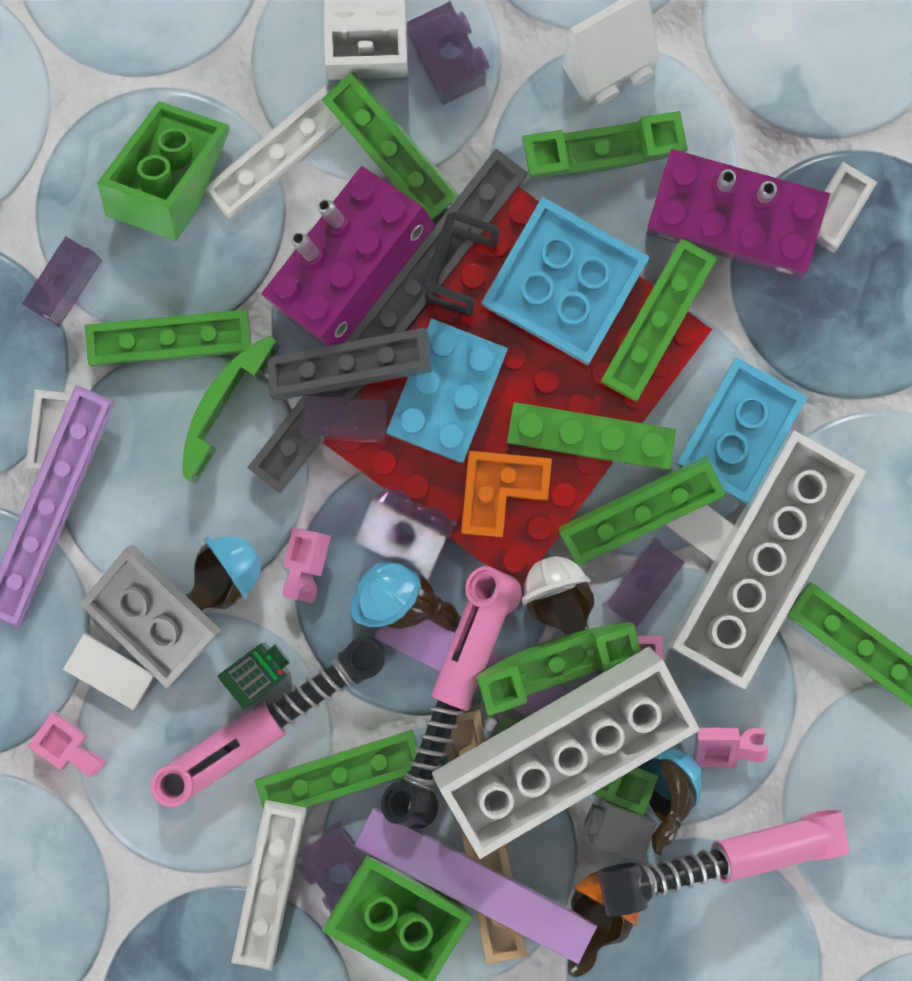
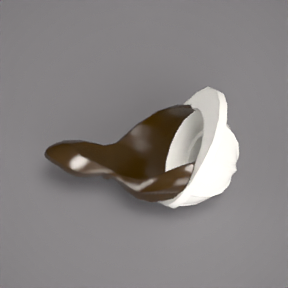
(559, 594)

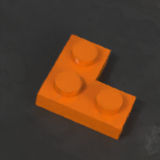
(491, 480)

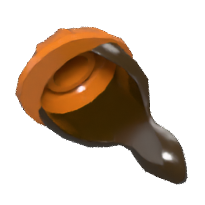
(610, 930)

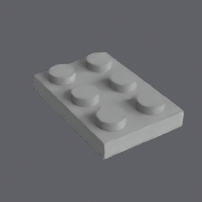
(150, 616)

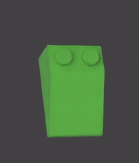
(163, 170)
(397, 921)

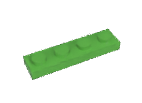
(389, 145)
(658, 320)
(167, 338)
(591, 436)
(642, 511)
(854, 641)
(341, 772)

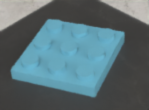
(565, 281)

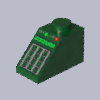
(255, 674)

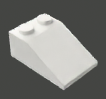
(611, 51)

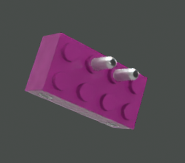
(738, 213)
(348, 258)

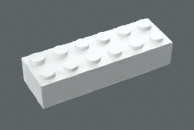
(766, 559)
(565, 751)

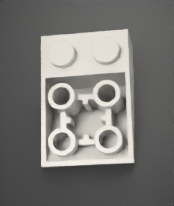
(365, 38)

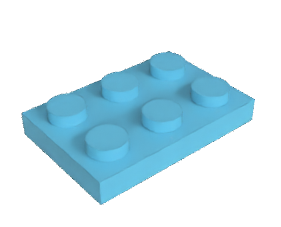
(446, 405)
(743, 428)

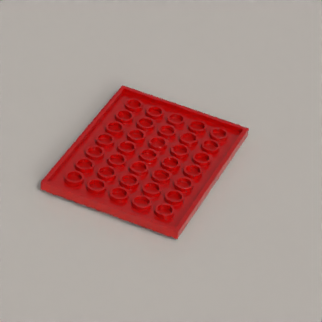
(529, 375)

